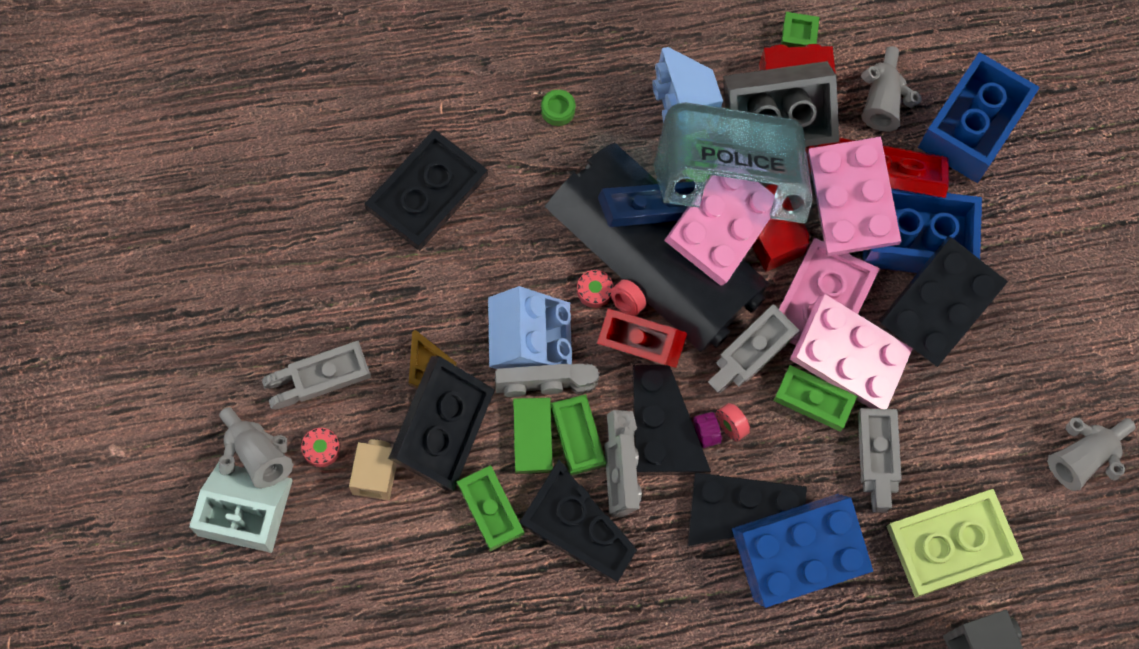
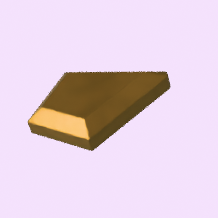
(421, 353)

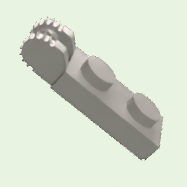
(319, 375)
(547, 378)

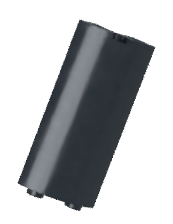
(640, 254)

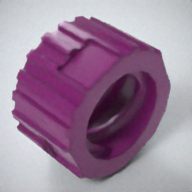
(707, 429)

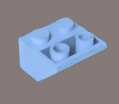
(683, 81)
(528, 329)

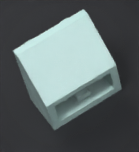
(238, 512)

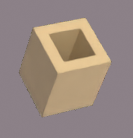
(372, 470)

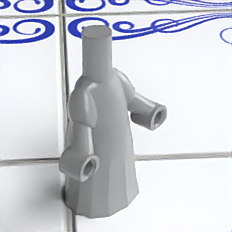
(884, 96)
(257, 450)
(1083, 458)

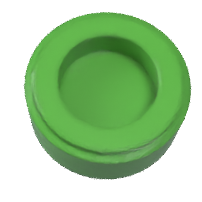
(558, 107)

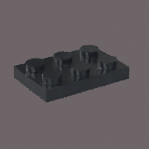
(426, 189)
(943, 301)
(441, 423)

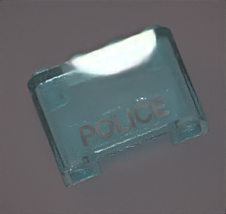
(734, 145)

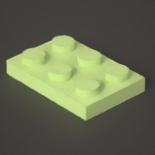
(954, 543)

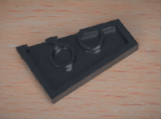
(664, 428)
(729, 502)
(577, 526)

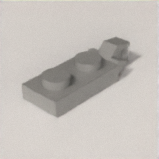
(753, 349)
(879, 455)
(621, 464)

